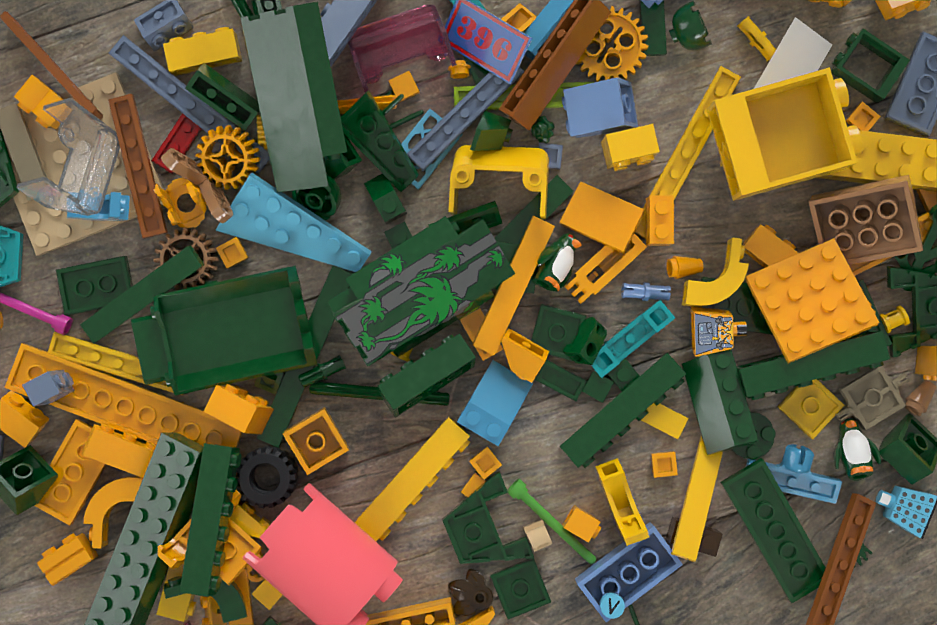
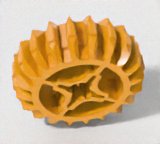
(229, 138)

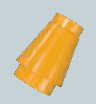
(683, 266)

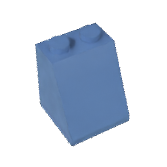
(600, 108)

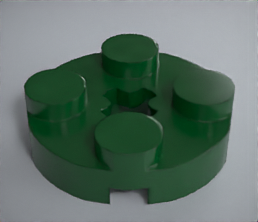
(765, 436)

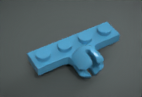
(796, 478)

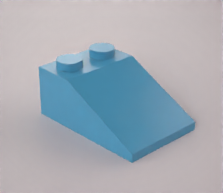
(494, 403)

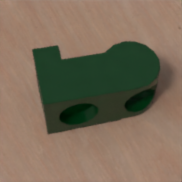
(587, 343)

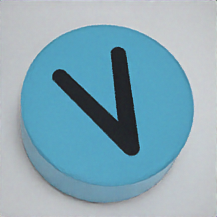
(612, 605)

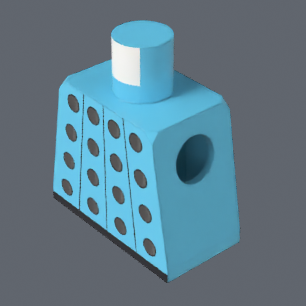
(908, 508)

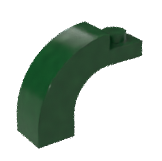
(228, 598)

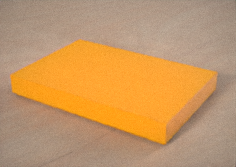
(602, 217)

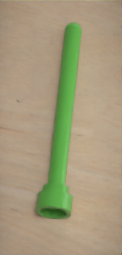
(519, 491)

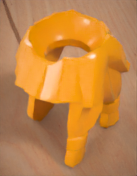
(170, 198)

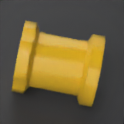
(895, 318)

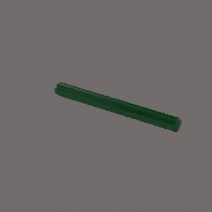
(367, 392)

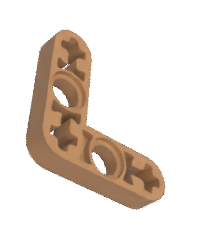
(188, 169)

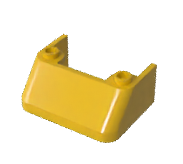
(530, 161)

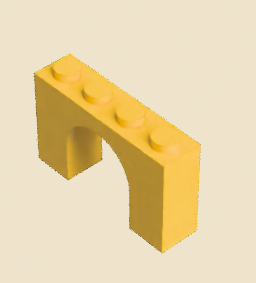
(254, 526)

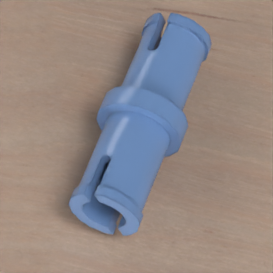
(645, 291)

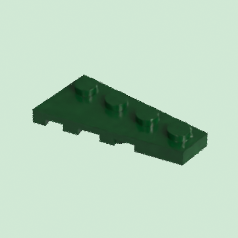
(376, 140)

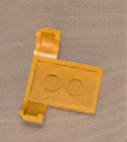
(235, 548)

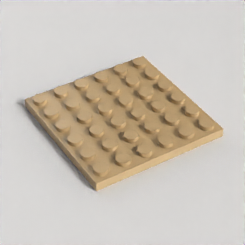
(48, 227)

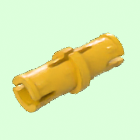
(757, 38)

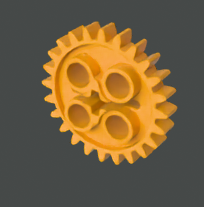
(627, 56)

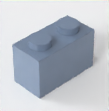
(49, 387)

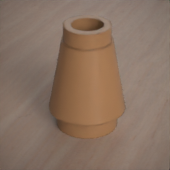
(920, 398)

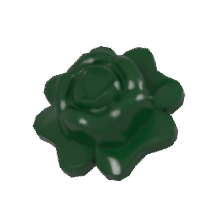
(542, 129)

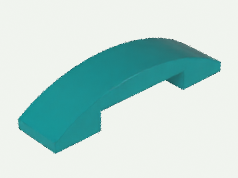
(632, 337)

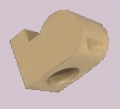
(537, 535)

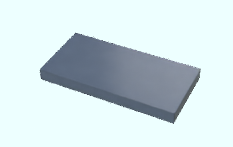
(916, 95)

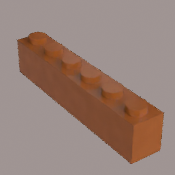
(554, 61)

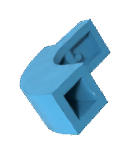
(113, 209)

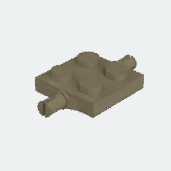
(872, 397)

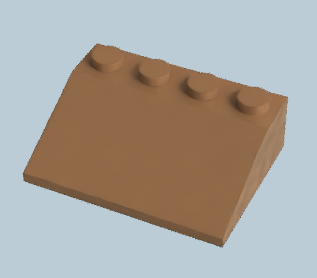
(869, 219)

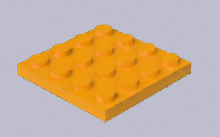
(811, 300)

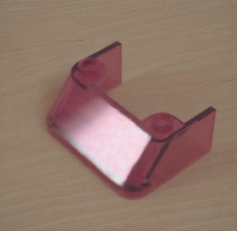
(399, 40)

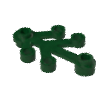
(928, 251)

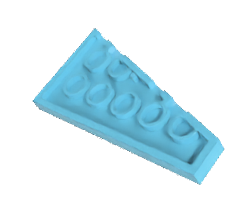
(284, 224)

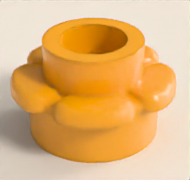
(459, 71)

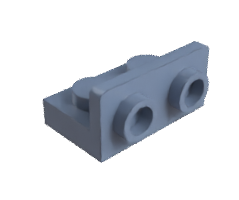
(163, 23)

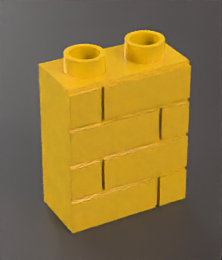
(784, 133)

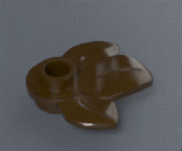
(467, 591)

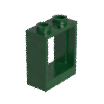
(896, 59)

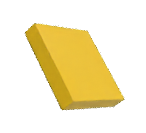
(811, 407)

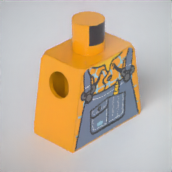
(714, 330)

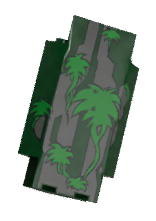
(419, 288)

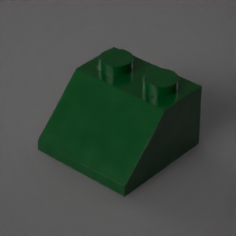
(910, 449)
(25, 479)

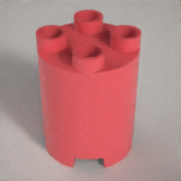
(325, 563)

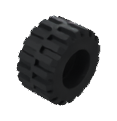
(248, 485)

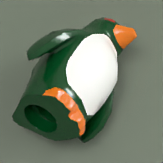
(556, 263)
(855, 451)

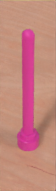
(60, 323)

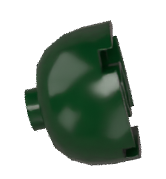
(689, 28)
(320, 200)

